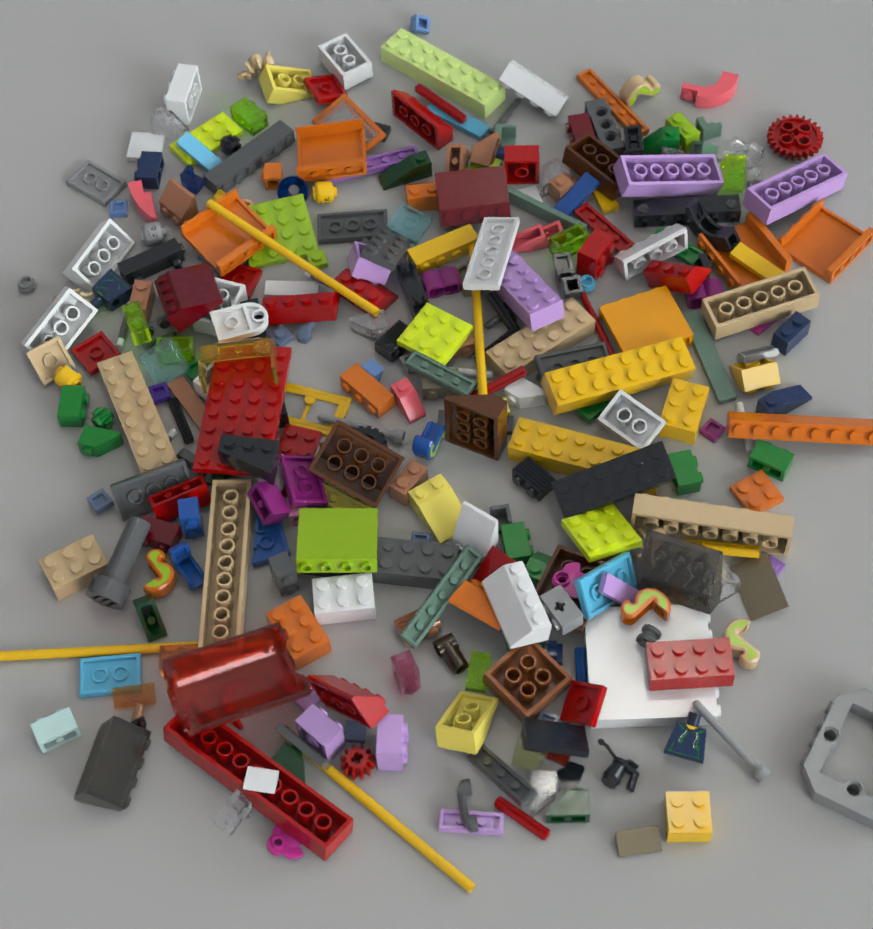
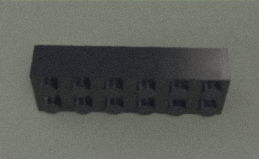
(614, 480)

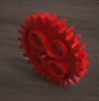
(795, 137)

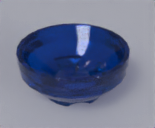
(283, 187)

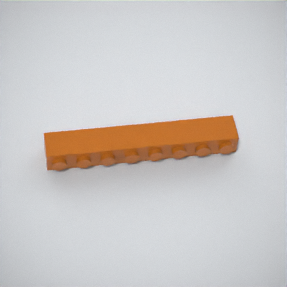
(799, 428)

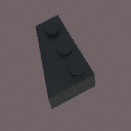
(251, 455)

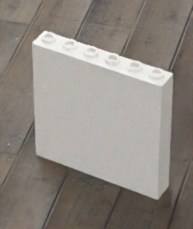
(620, 665)

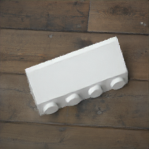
(534, 88)
(656, 247)
(98, 255)
(64, 317)
(517, 605)

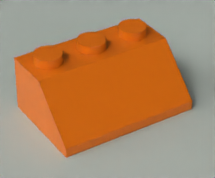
(422, 195)
(473, 600)

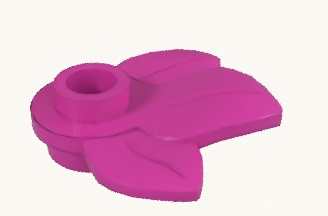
(569, 573)
(289, 846)

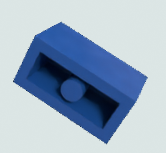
(190, 518)

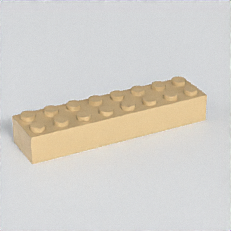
(136, 412)
(713, 522)

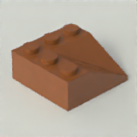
(527, 680)

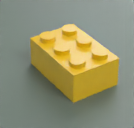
(684, 410)

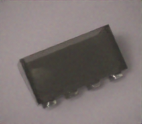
(113, 764)

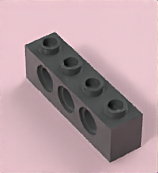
(604, 124)

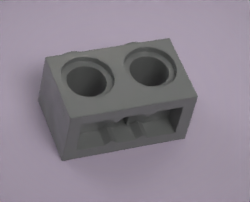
(160, 328)

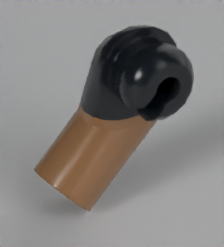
(137, 716)

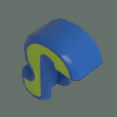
(428, 443)
(186, 566)

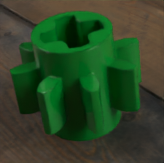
(102, 418)

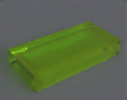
(479, 664)

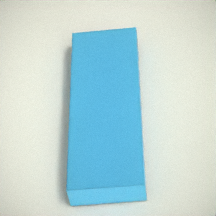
(198, 151)

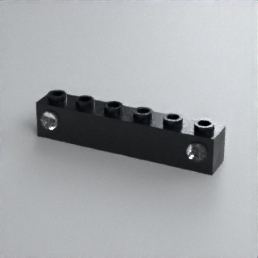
(672, 211)

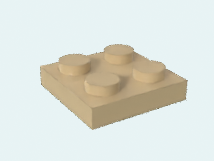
(48, 358)

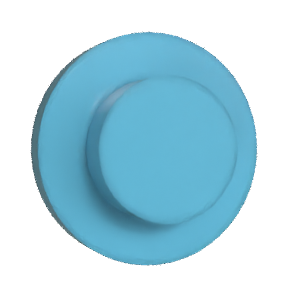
(588, 283)

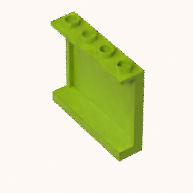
(337, 540)

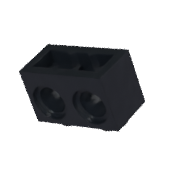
(633, 140)

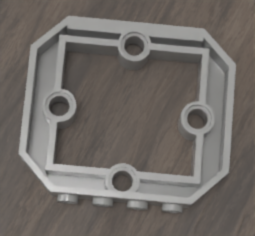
(824, 788)

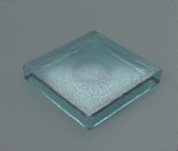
(409, 223)
(164, 361)

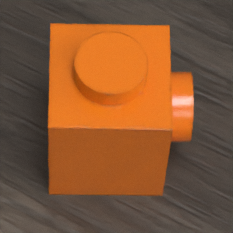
(272, 175)

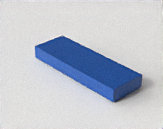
(577, 194)

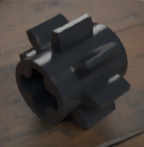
(230, 144)

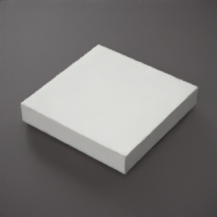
(144, 142)

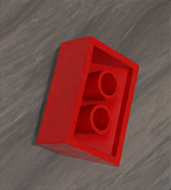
(675, 276)
(374, 293)

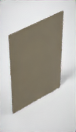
(759, 587)

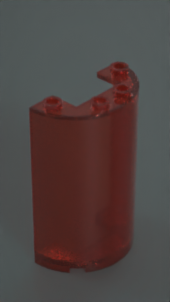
(233, 679)

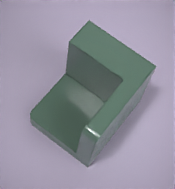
(709, 130)
(507, 134)
(702, 147)

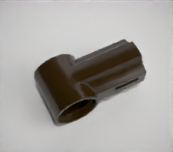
(449, 649)

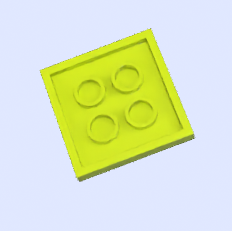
(435, 334)
(601, 533)

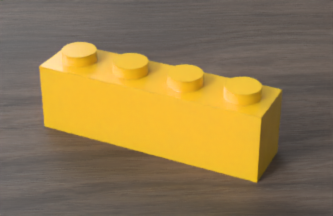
(442, 249)

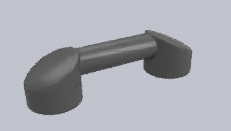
(468, 821)

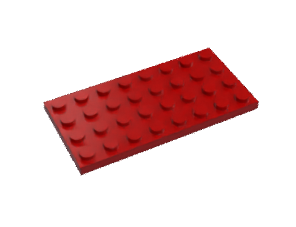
(241, 403)

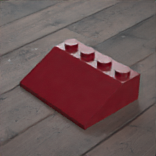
(471, 195)
(188, 294)

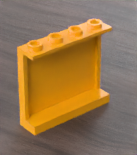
(645, 319)

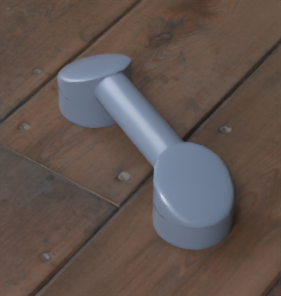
(304, 332)

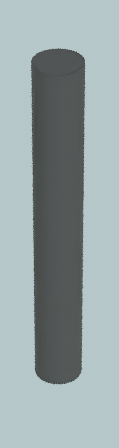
(506, 114)

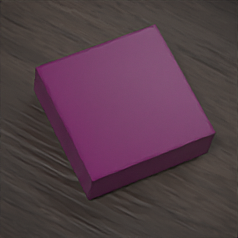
(712, 430)

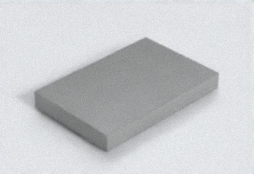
(96, 183)

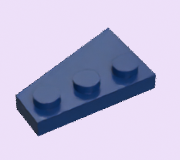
(268, 542)

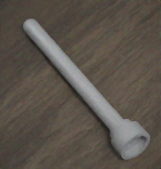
(397, 436)
(759, 770)

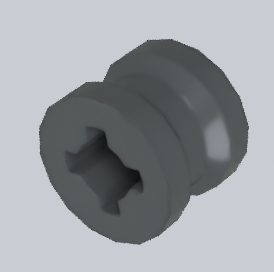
(648, 634)

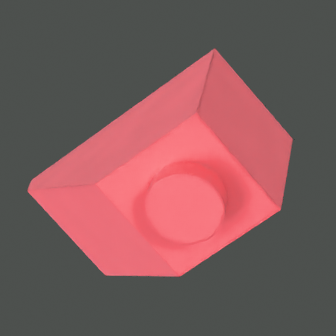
(407, 400)

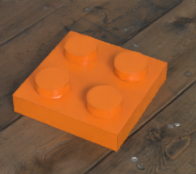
(756, 492)

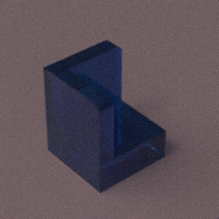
(191, 181)

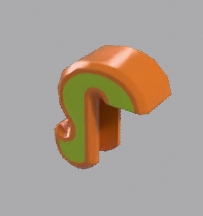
(163, 571)
(644, 601)

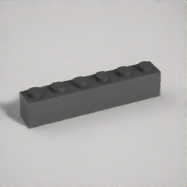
(249, 158)

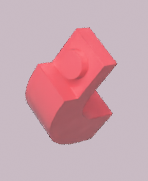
(712, 95)

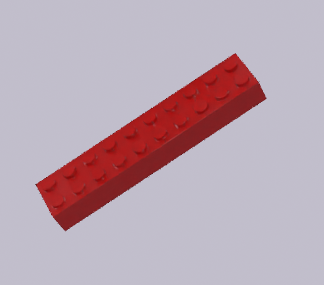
(294, 805)

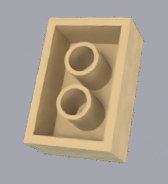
(73, 566)

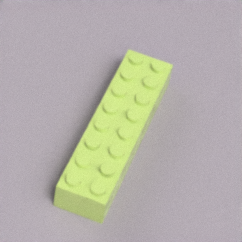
(443, 73)

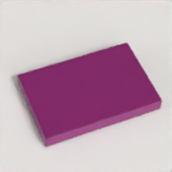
(302, 487)

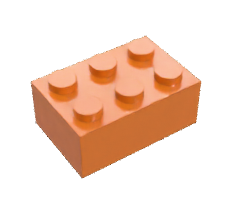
(306, 637)

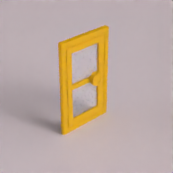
(306, 404)

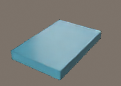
(103, 673)

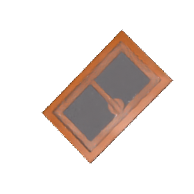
(346, 109)

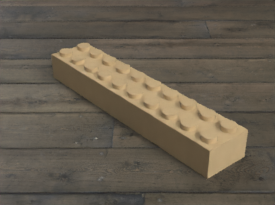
(226, 561)

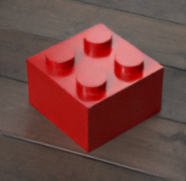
(521, 164)
(595, 254)

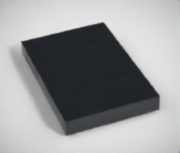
(555, 737)

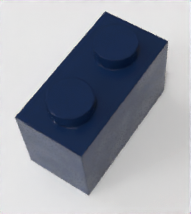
(150, 169)
(790, 333)

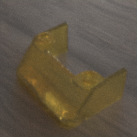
(236, 350)

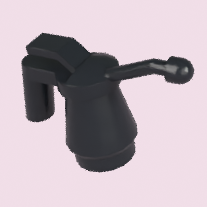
(613, 774)

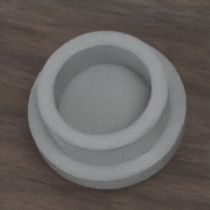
(26, 284)

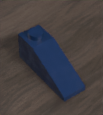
(783, 400)

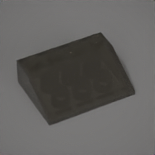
(681, 570)

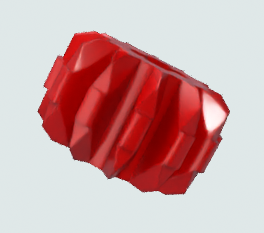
(350, 766)

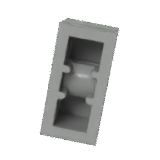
(561, 610)

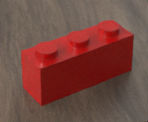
(166, 504)

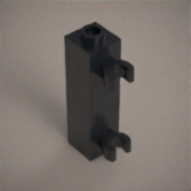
(152, 261)
(412, 287)

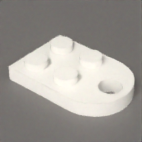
(239, 321)

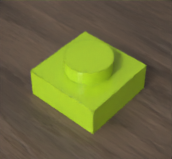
(317, 259)

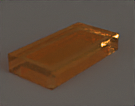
(128, 695)

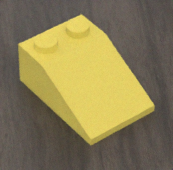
(284, 84)
(436, 507)
(466, 722)

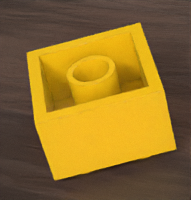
(687, 816)

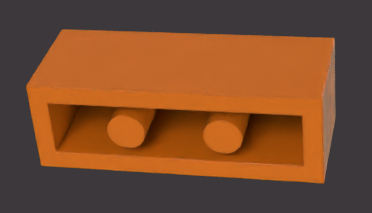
(367, 391)

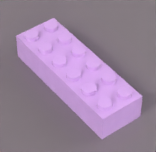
(668, 175)
(794, 188)
(529, 295)

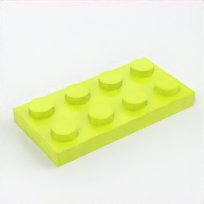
(209, 135)

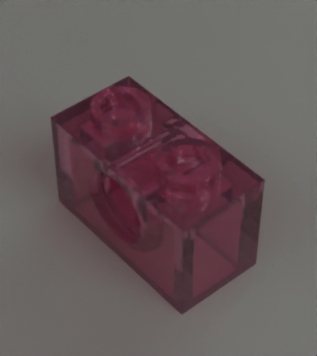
(405, 672)

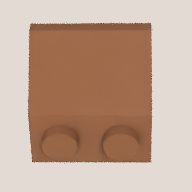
(177, 202)

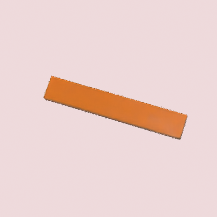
(619, 109)

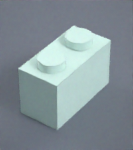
(55, 729)

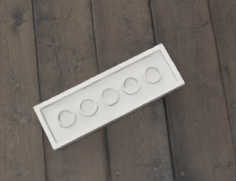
(491, 253)

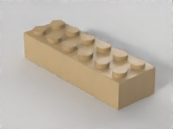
(759, 303)
(524, 345)

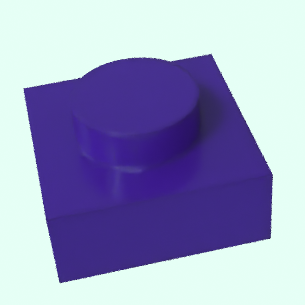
(159, 393)

